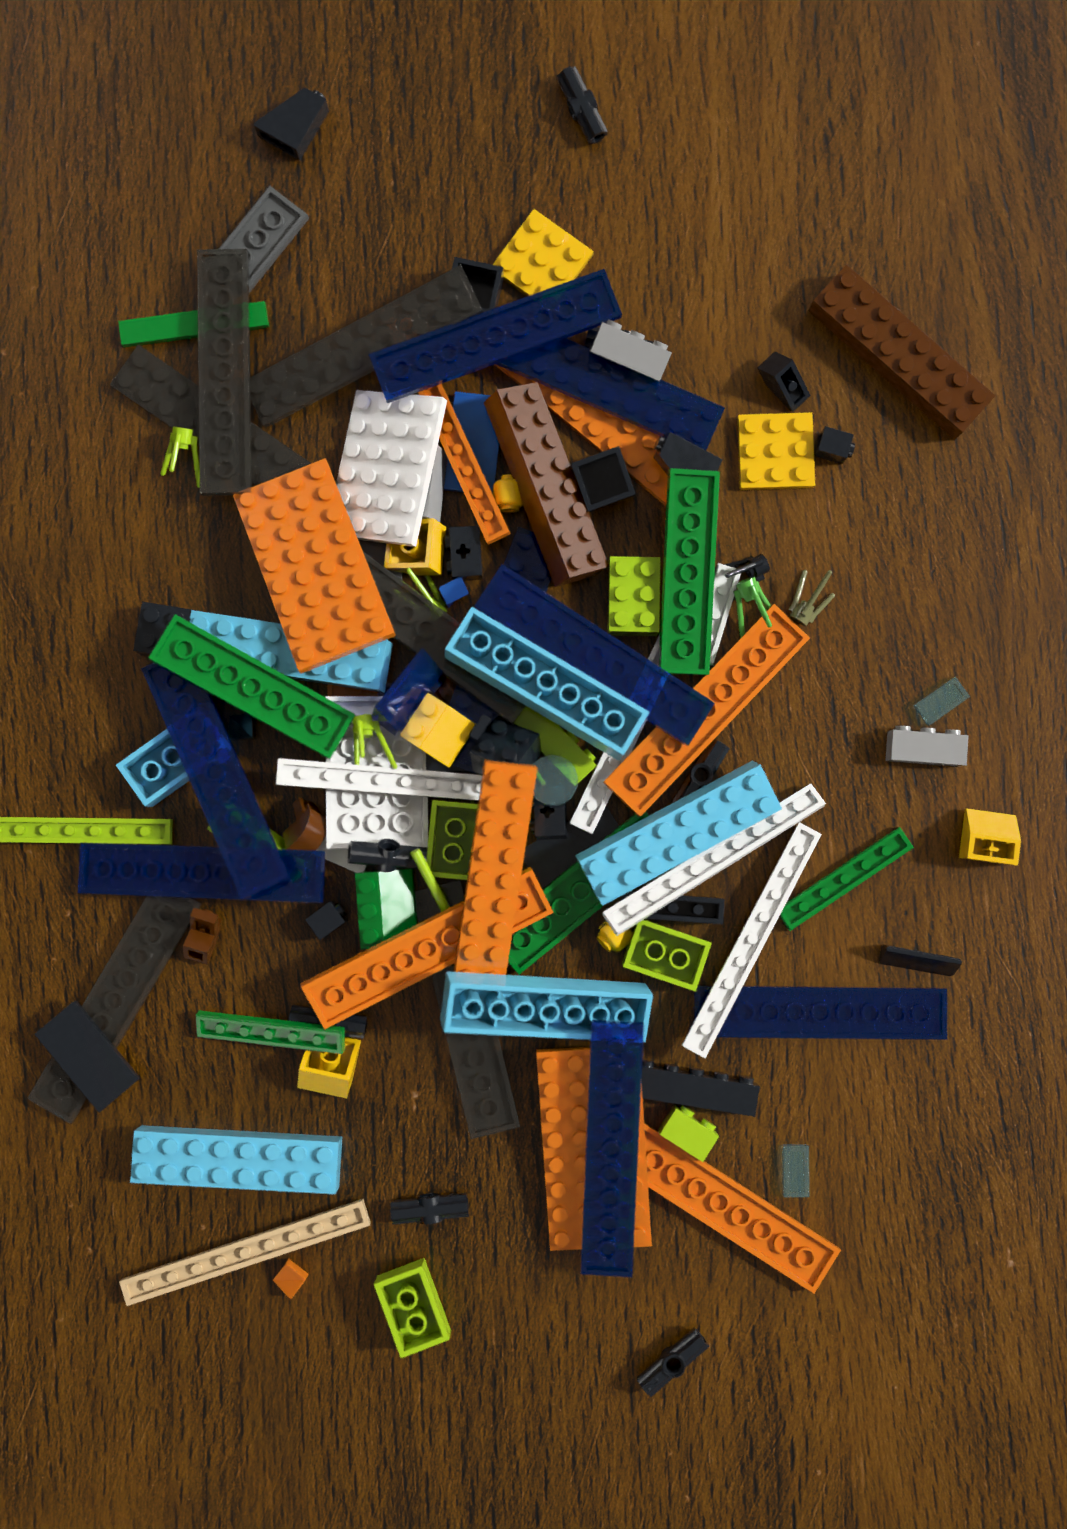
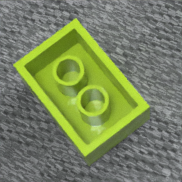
(633, 596)
(451, 838)
(666, 954)
(412, 1307)

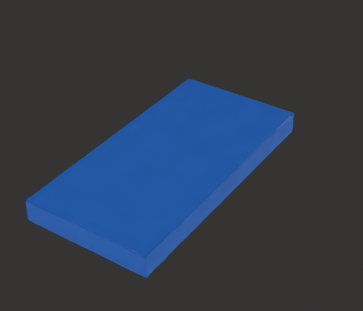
(480, 434)

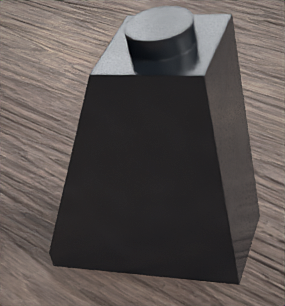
(294, 122)
(681, 454)

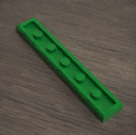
(178, 326)
(845, 878)
(270, 1032)

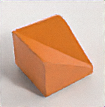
(290, 1278)

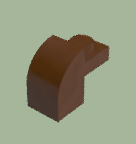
(307, 830)
(202, 935)

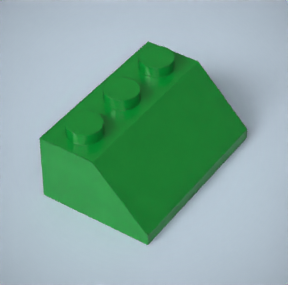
(384, 904)

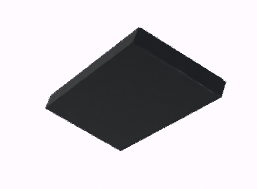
(555, 856)
(87, 1056)

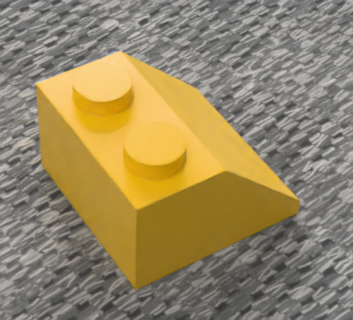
(425, 557)
(438, 730)
(329, 1071)

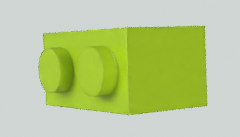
(688, 1132)

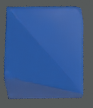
(453, 591)

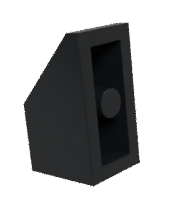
(784, 380)

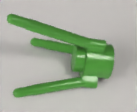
(750, 590)

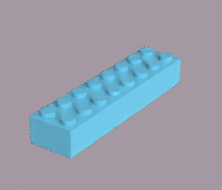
(268, 644)
(545, 684)
(678, 832)
(539, 1005)
(236, 1159)

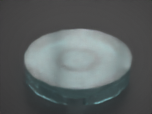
(555, 780)

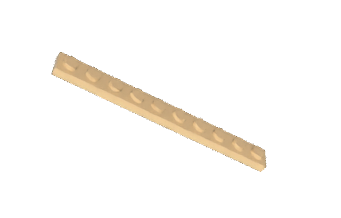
(245, 1252)

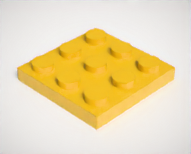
(542, 256)
(776, 451)

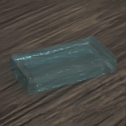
(941, 701)
(795, 1170)

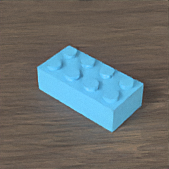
(154, 770)

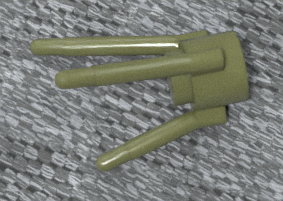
(803, 612)

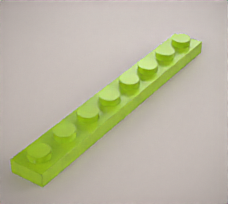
(86, 830)

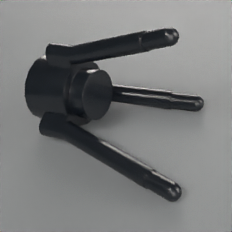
(753, 567)

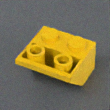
(990, 837)

